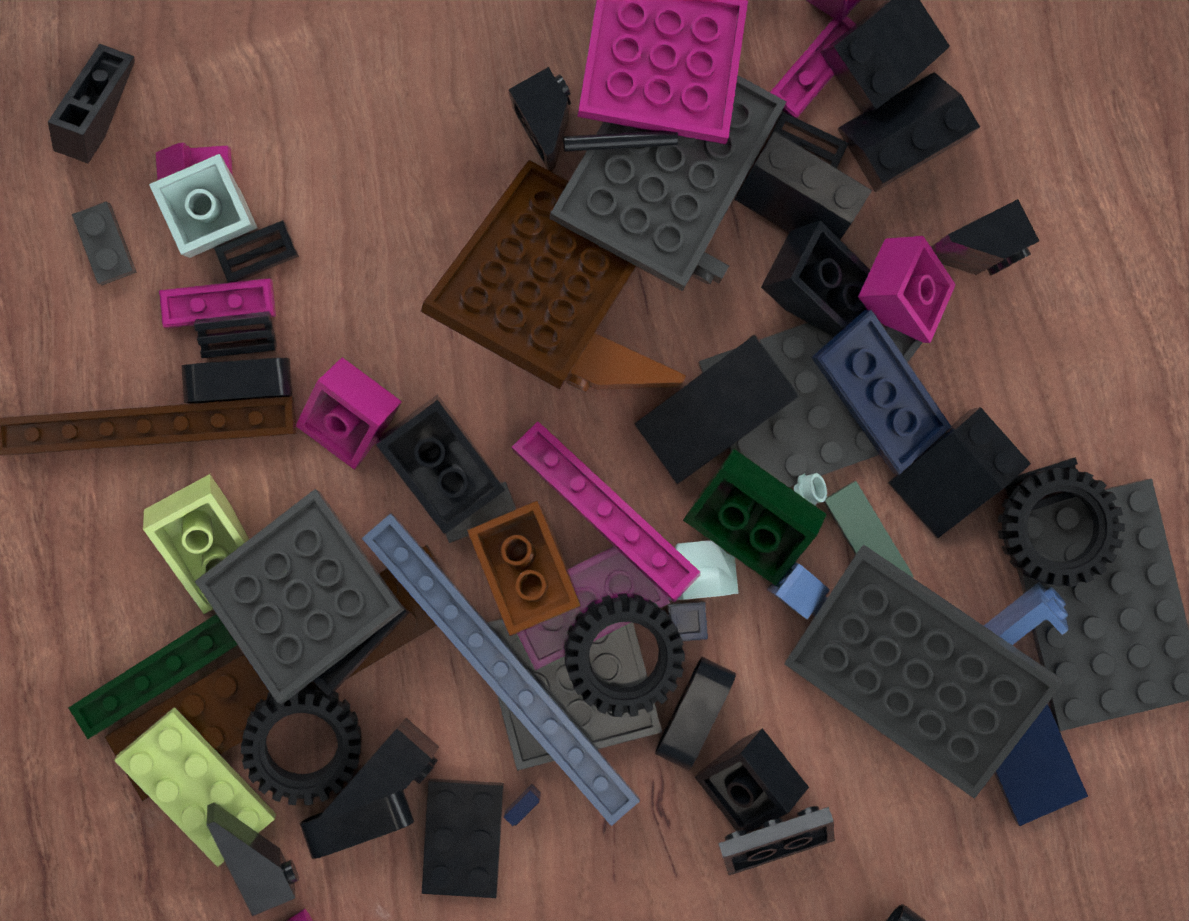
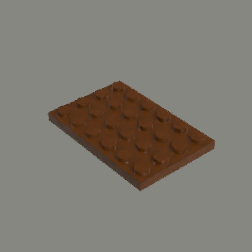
(529, 282)

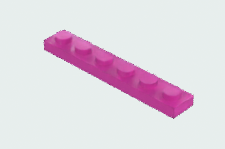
(606, 511)

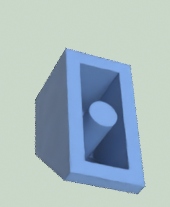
(800, 591)

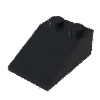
(885, 52)
(817, 278)
(440, 464)
(959, 472)
(398, 761)

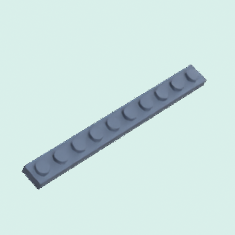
(501, 669)

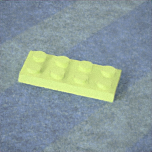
(188, 774)

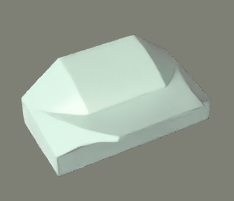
(716, 570)

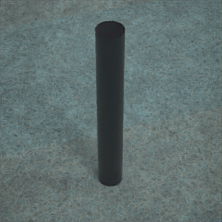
(619, 140)

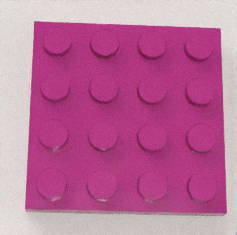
(664, 65)

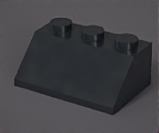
(908, 130)
(800, 189)
(989, 241)

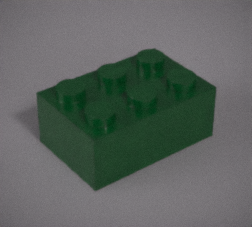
(755, 517)

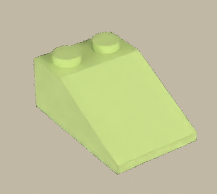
(194, 532)

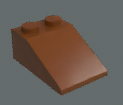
(613, 366)
(524, 567)

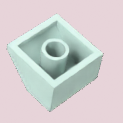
(203, 206)

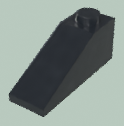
(90, 104)
(253, 861)

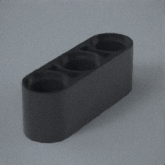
(236, 380)
(695, 713)
(357, 825)

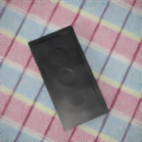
(716, 409)

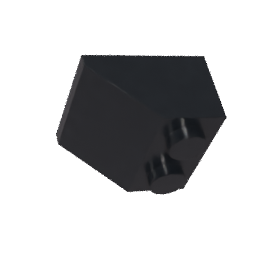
(543, 112)
(752, 782)

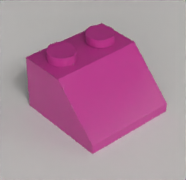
(908, 287)
(347, 412)

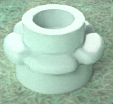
(812, 488)

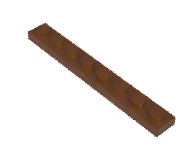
(147, 426)

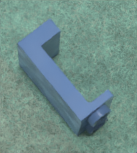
(1029, 612)

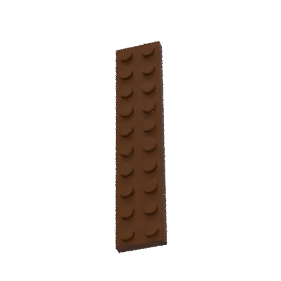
(225, 698)

